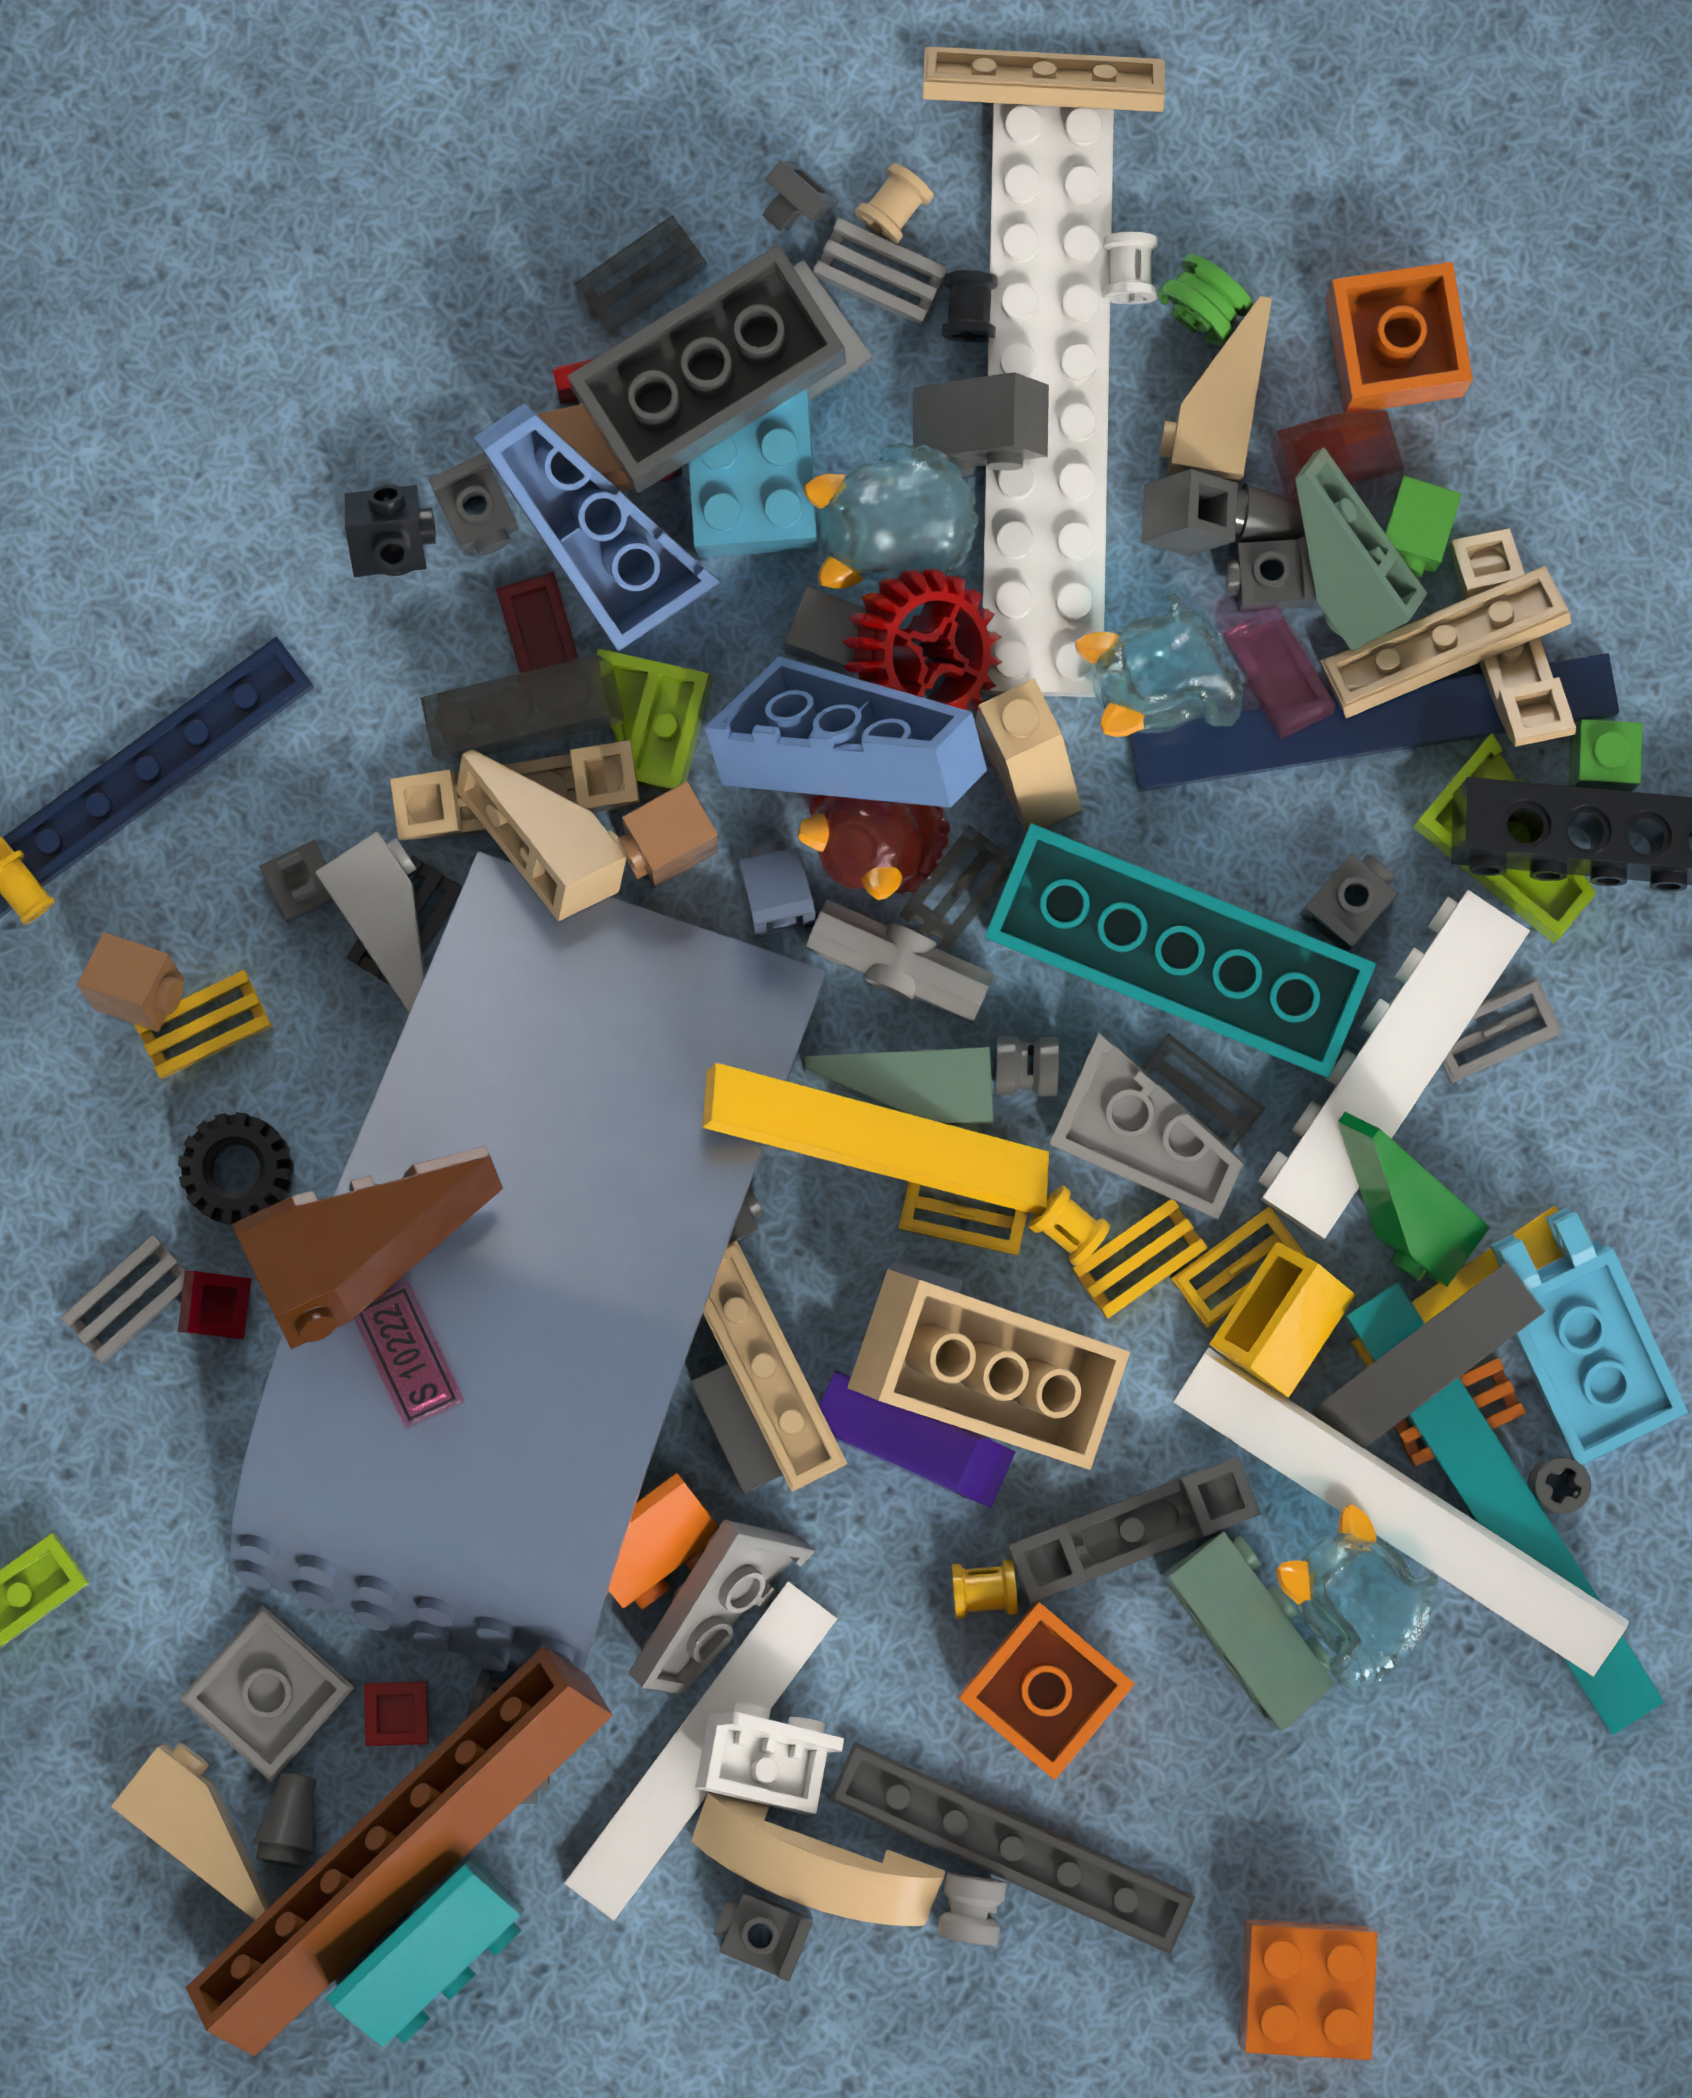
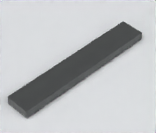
(1012, 1848)

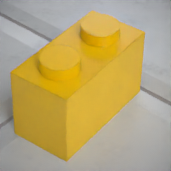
(1282, 1319)

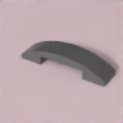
(1431, 1357)
(1134, 1529)

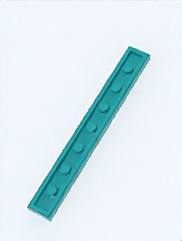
(1501, 1500)

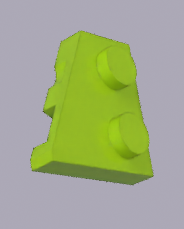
(661, 716)

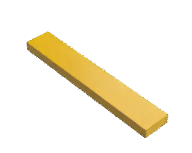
(875, 1139)

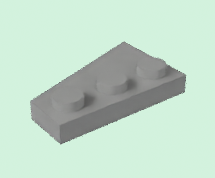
(1144, 1133)
(724, 1583)

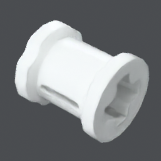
(1130, 267)

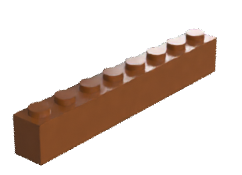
(398, 1851)

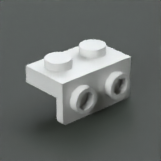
(765, 1759)

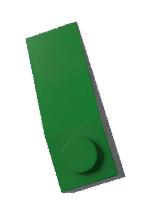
(1409, 1206)

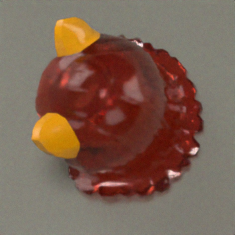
(875, 842)

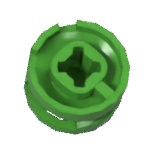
(1205, 299)

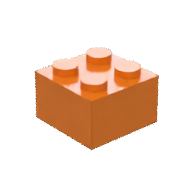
(1398, 338)
(1045, 1690)
(1308, 1989)

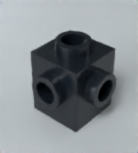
(388, 530)

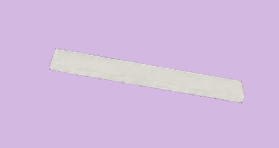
(1402, 1512)

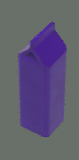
(916, 1443)

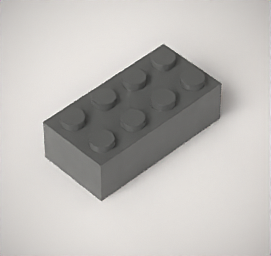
(708, 368)

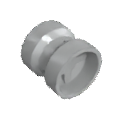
(971, 1910)

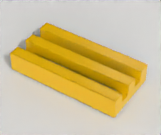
(195, 1001)
(912, 1225)
(1182, 1228)
(1196, 1297)

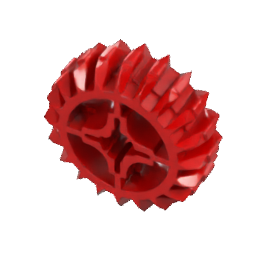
(949, 632)

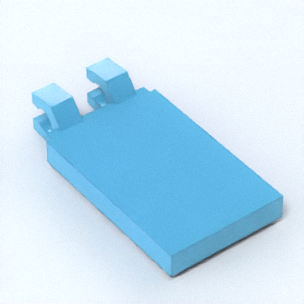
(1591, 1344)

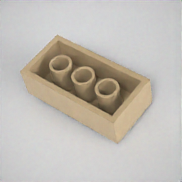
(988, 1370)

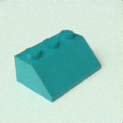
(428, 1955)

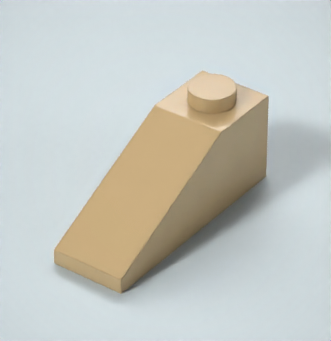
(1219, 410)
(545, 836)
(188, 1818)

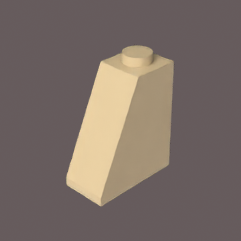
(1028, 755)

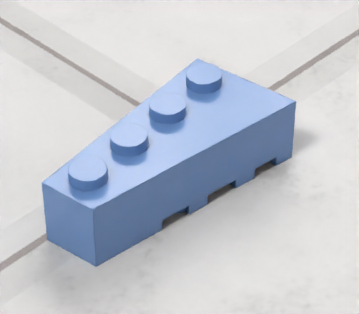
(602, 541)
(844, 739)

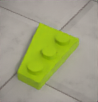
(1543, 904)

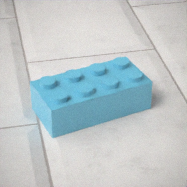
(752, 487)

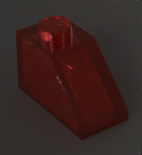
(1357, 442)

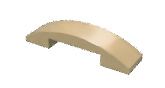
(1519, 679)
(590, 776)
(813, 1871)

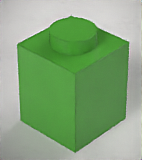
(1421, 523)
(1606, 755)

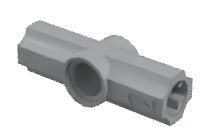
(899, 961)

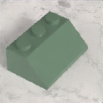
(1251, 1628)

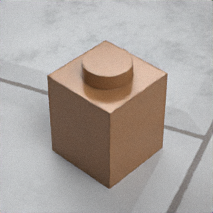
(131, 982)

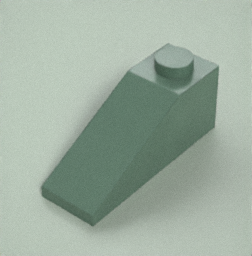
(1353, 563)
(929, 1084)

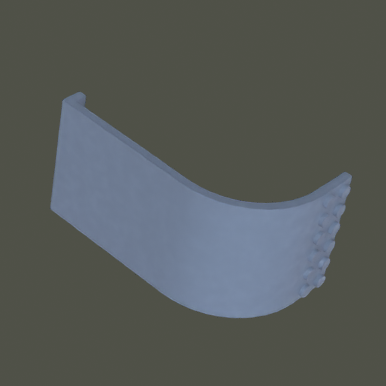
(554, 1303)

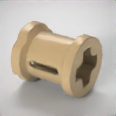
(894, 203)

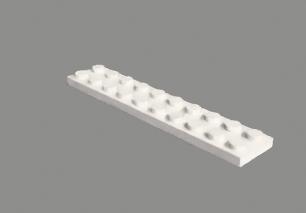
(1054, 327)

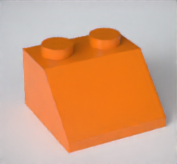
(663, 1534)

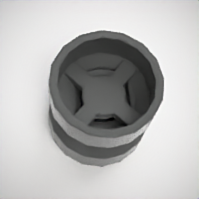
(1012, 1063)

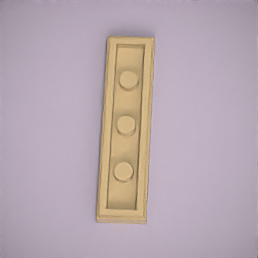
(1044, 79)
(1446, 642)
(769, 1374)

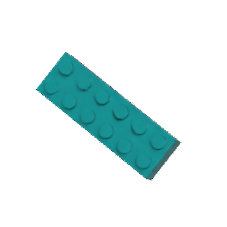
(1180, 950)

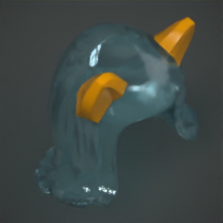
(893, 516)
(1163, 673)
(1359, 1600)

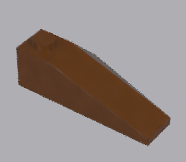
(342, 1252)

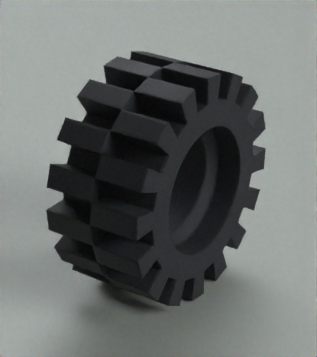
(209, 1142)

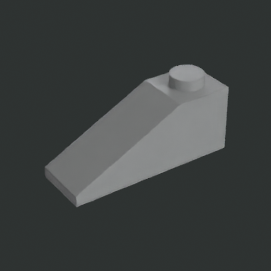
(380, 906)

